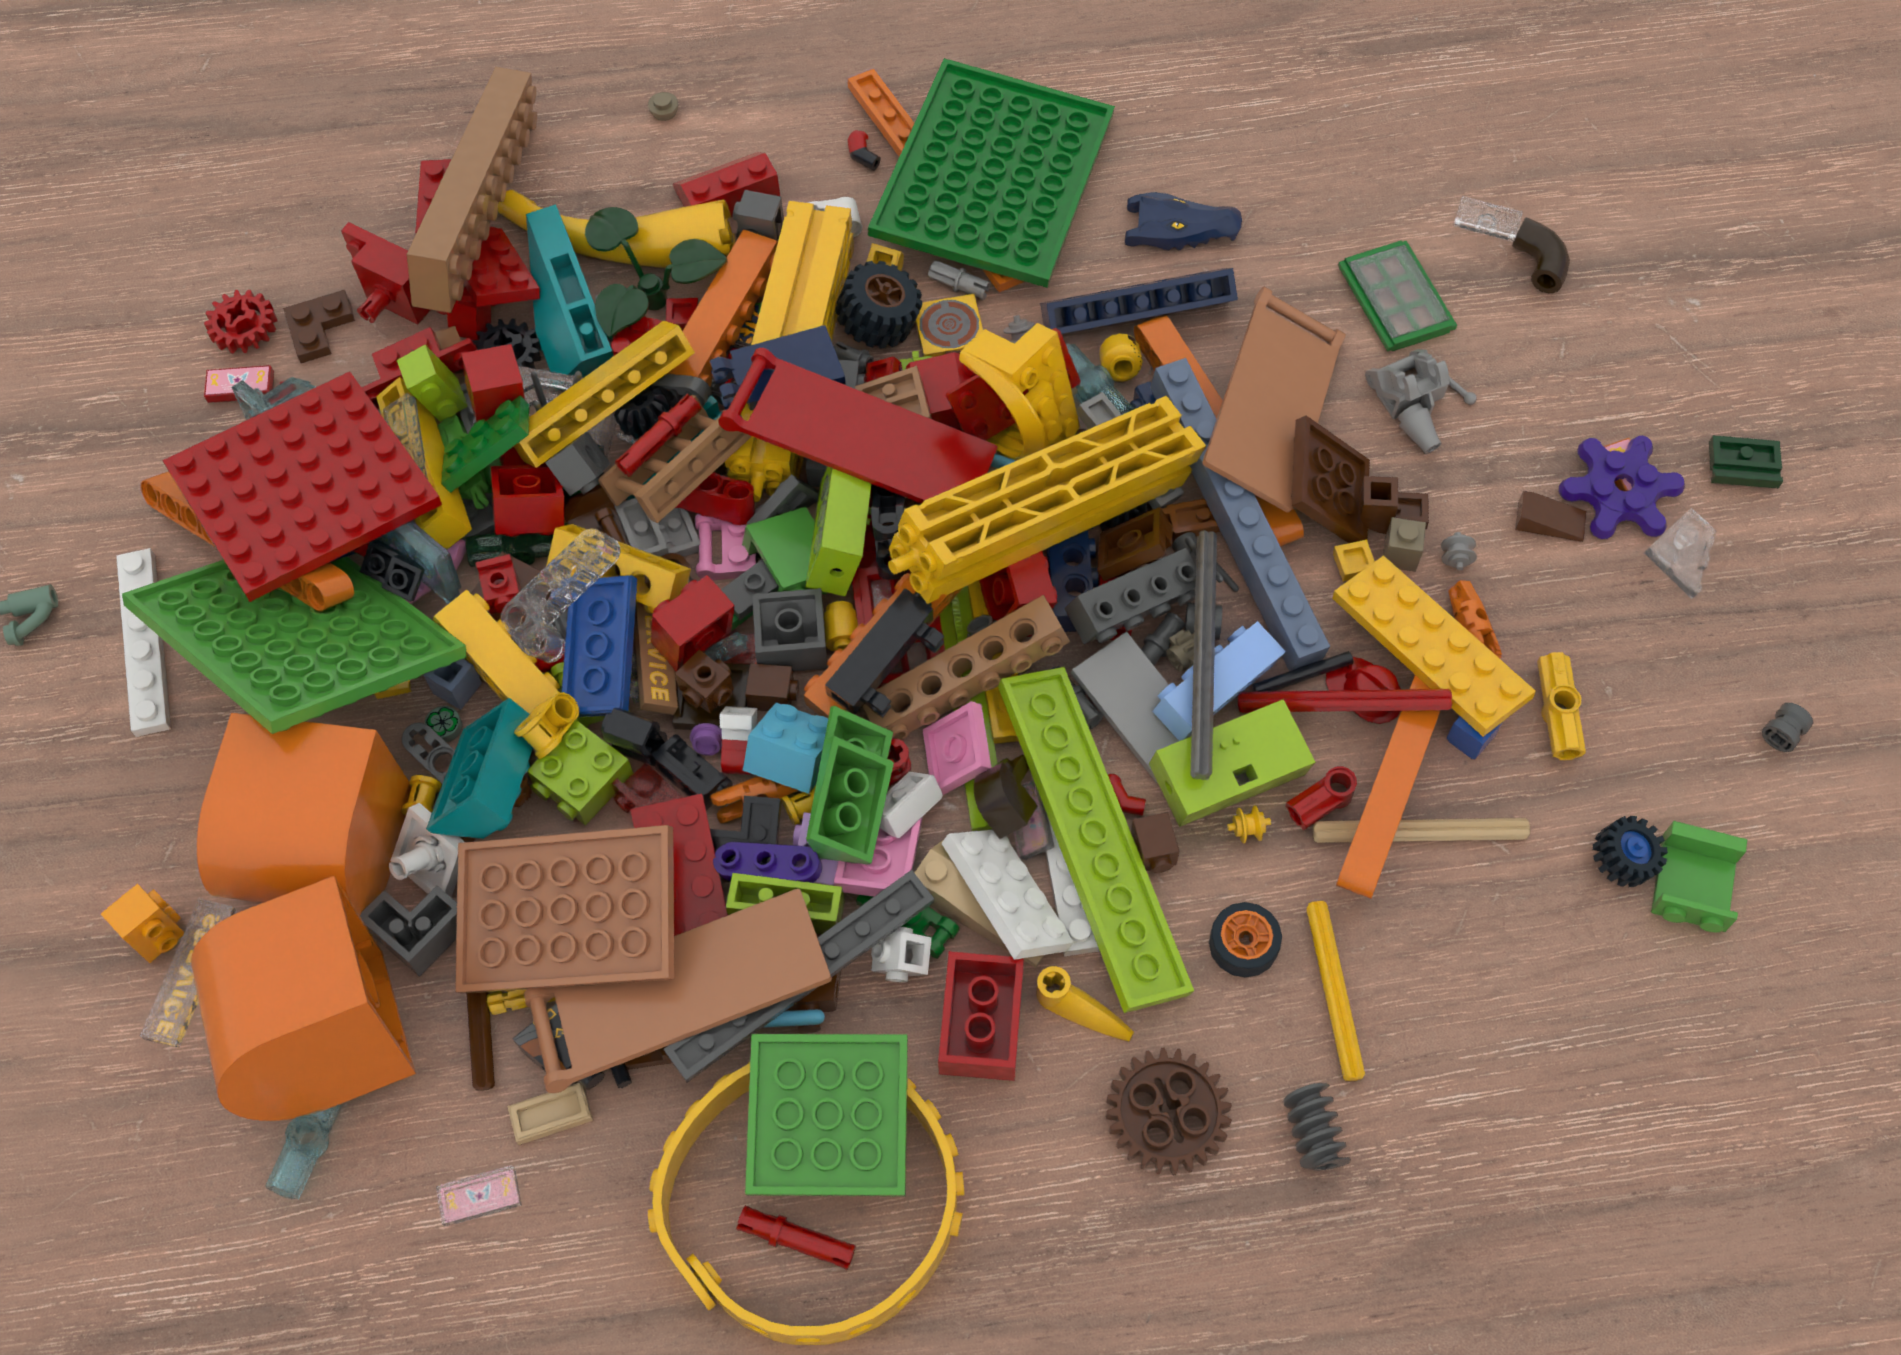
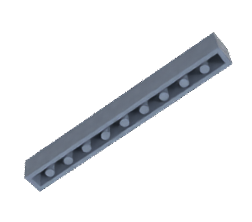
(1246, 529)

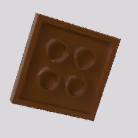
(1328, 480)

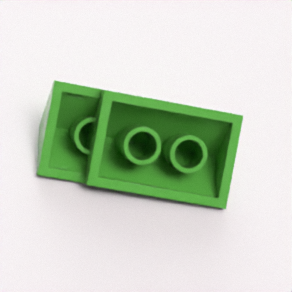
(850, 788)

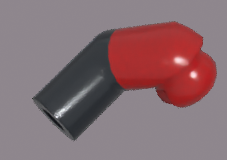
(858, 150)

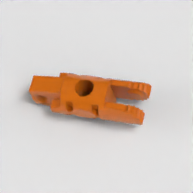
(1472, 615)
(753, 787)

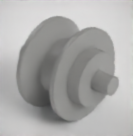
(1018, 328)
(1458, 551)

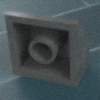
(790, 629)

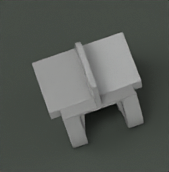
(1401, 391)

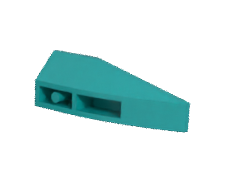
(565, 310)

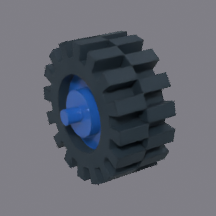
(1630, 851)

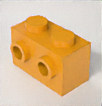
(144, 922)

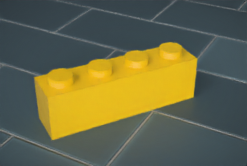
(495, 654)

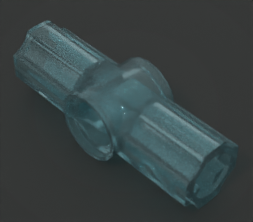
(1095, 381)
(298, 1159)

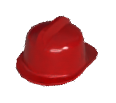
(1365, 676)

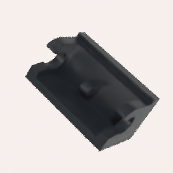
(688, 770)

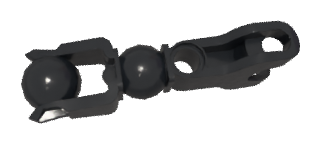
(886, 514)

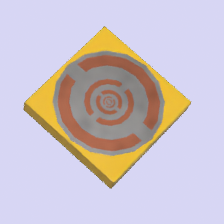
(948, 324)

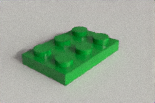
(485, 443)

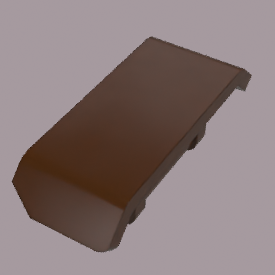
(597, 512)

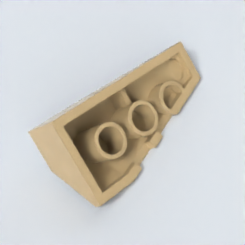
(955, 897)

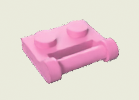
(734, 555)

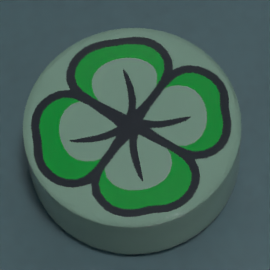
(445, 722)

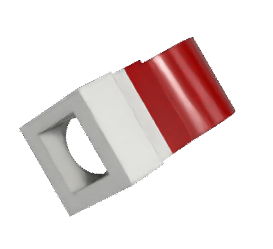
(736, 727)

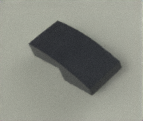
(393, 569)

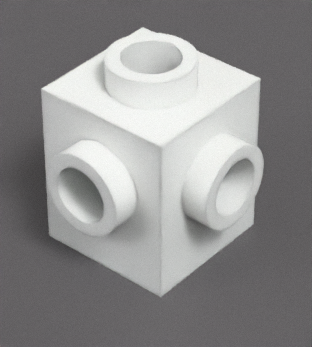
(902, 955)

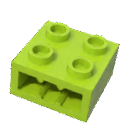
(579, 773)

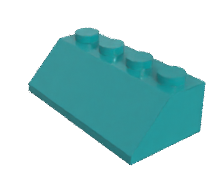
(483, 776)

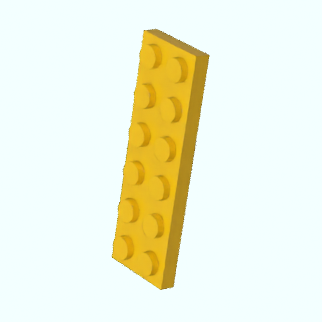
(1433, 645)

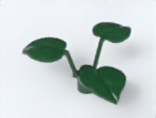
(622, 306)

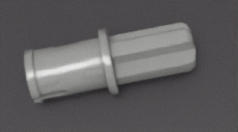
(959, 279)

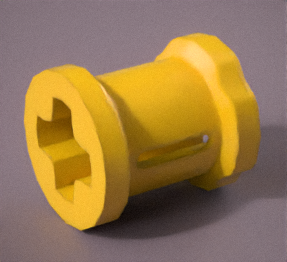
(422, 791)
(798, 805)

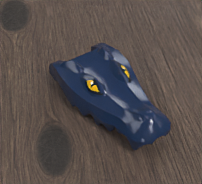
(1174, 222)

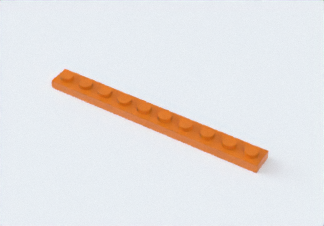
(895, 127)

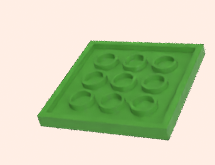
(827, 1115)

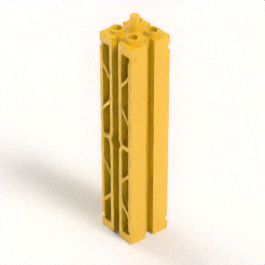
(799, 296)
(1043, 499)

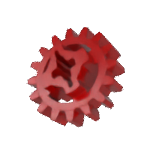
(240, 321)

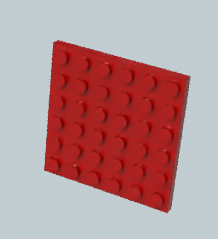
(301, 485)

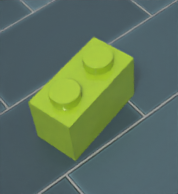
(432, 383)

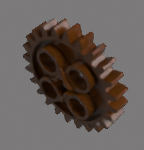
(1201, 1101)

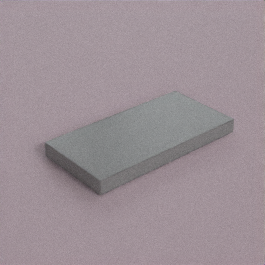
(1126, 692)

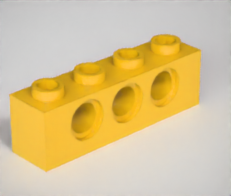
(664, 575)

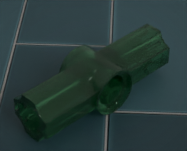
(522, 547)

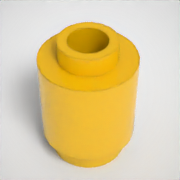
(839, 624)

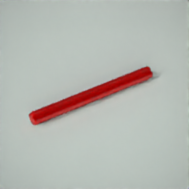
(1349, 700)

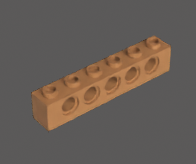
(974, 655)

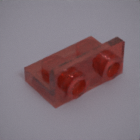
(643, 789)

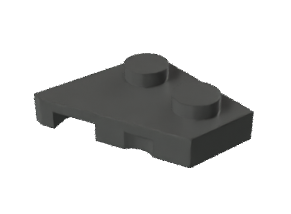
(789, 496)

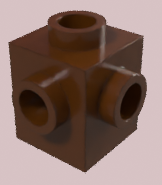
(705, 681)

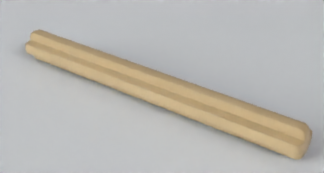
(1432, 830)

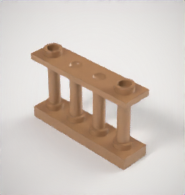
(682, 474)

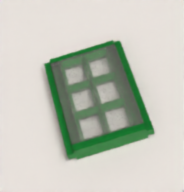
(1397, 295)

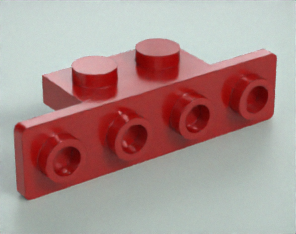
(387, 358)

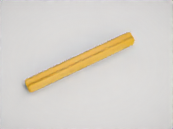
(1335, 991)

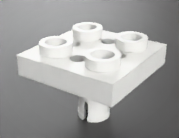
(422, 856)

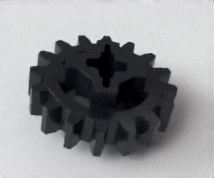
(523, 341)

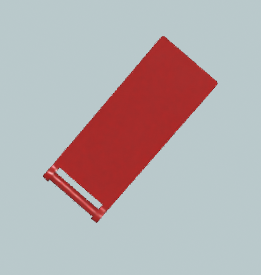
(856, 431)

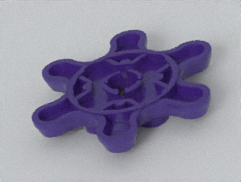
(1616, 505)

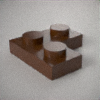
(310, 320)

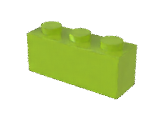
(823, 901)

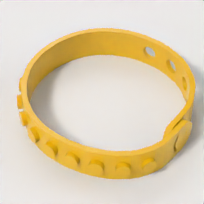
(706, 1279)

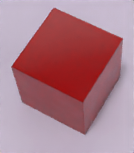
(491, 379)

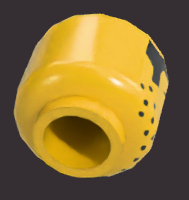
(1121, 357)

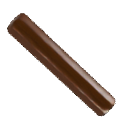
(480, 1041)

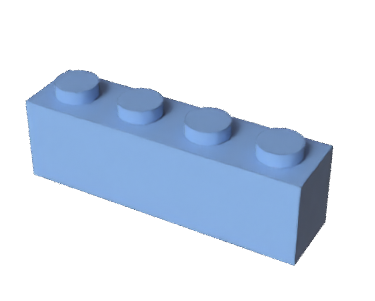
(1235, 668)

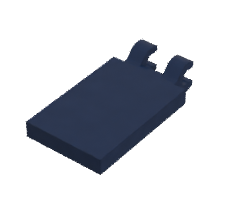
(806, 349)

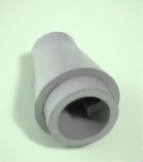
(1419, 427)

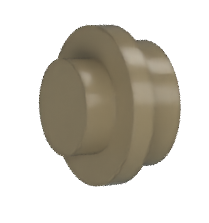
(663, 106)

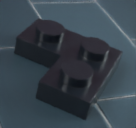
(758, 825)

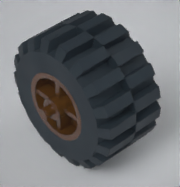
(878, 304)

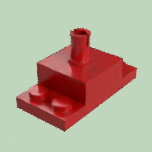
(382, 274)

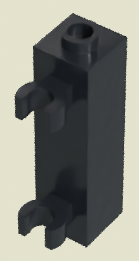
(880, 652)

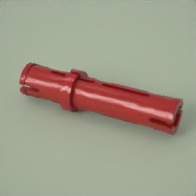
(667, 426)
(788, 1234)

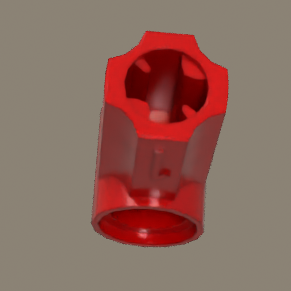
(1321, 799)

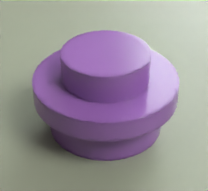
(706, 738)

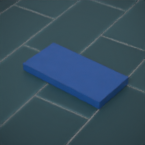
(601, 646)

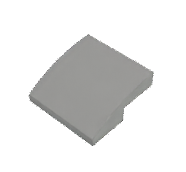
(671, 535)

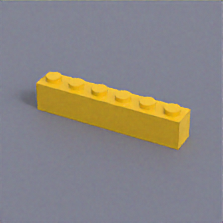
(603, 392)
(449, 521)

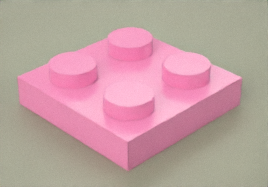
(957, 747)

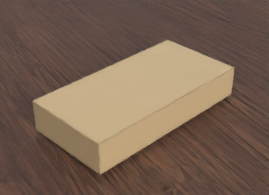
(549, 1113)

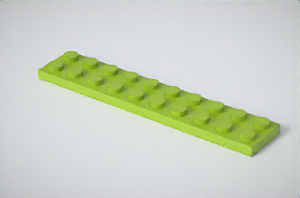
(1095, 840)

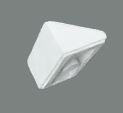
(909, 802)

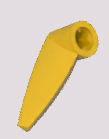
(1078, 1005)

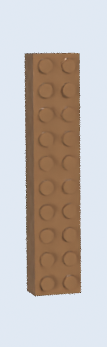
(471, 191)

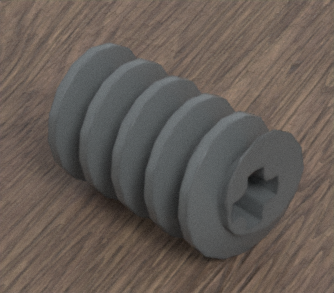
(1314, 1128)

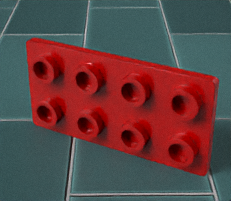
(982, 410)

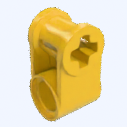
(548, 723)

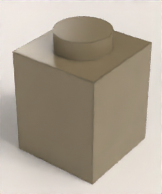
(1404, 543)

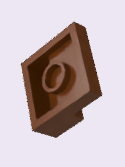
(1134, 544)

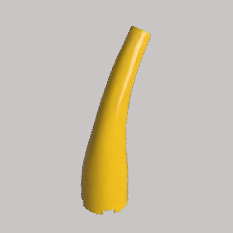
(656, 233)

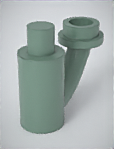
(37, 601)

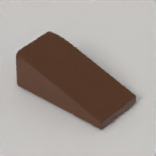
(1550, 517)

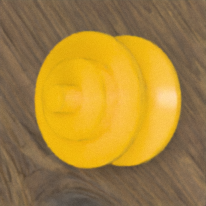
(1249, 824)

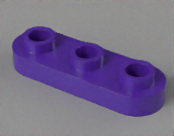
(781, 865)

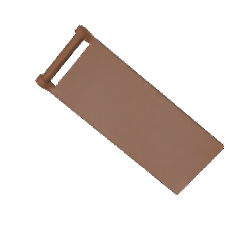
(1273, 383)
(718, 977)

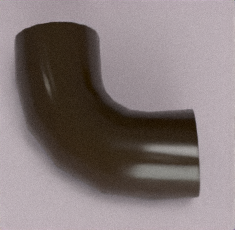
(1549, 253)

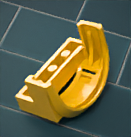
(1035, 364)

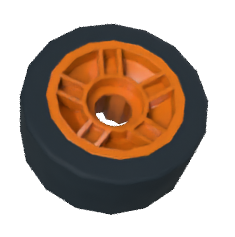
(1264, 937)

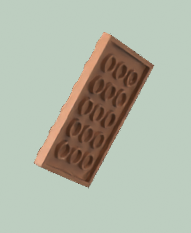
(565, 910)

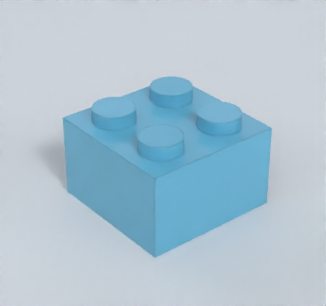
(787, 747)

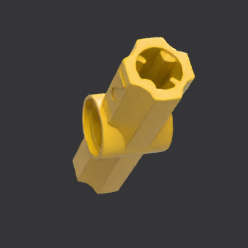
(1563, 724)

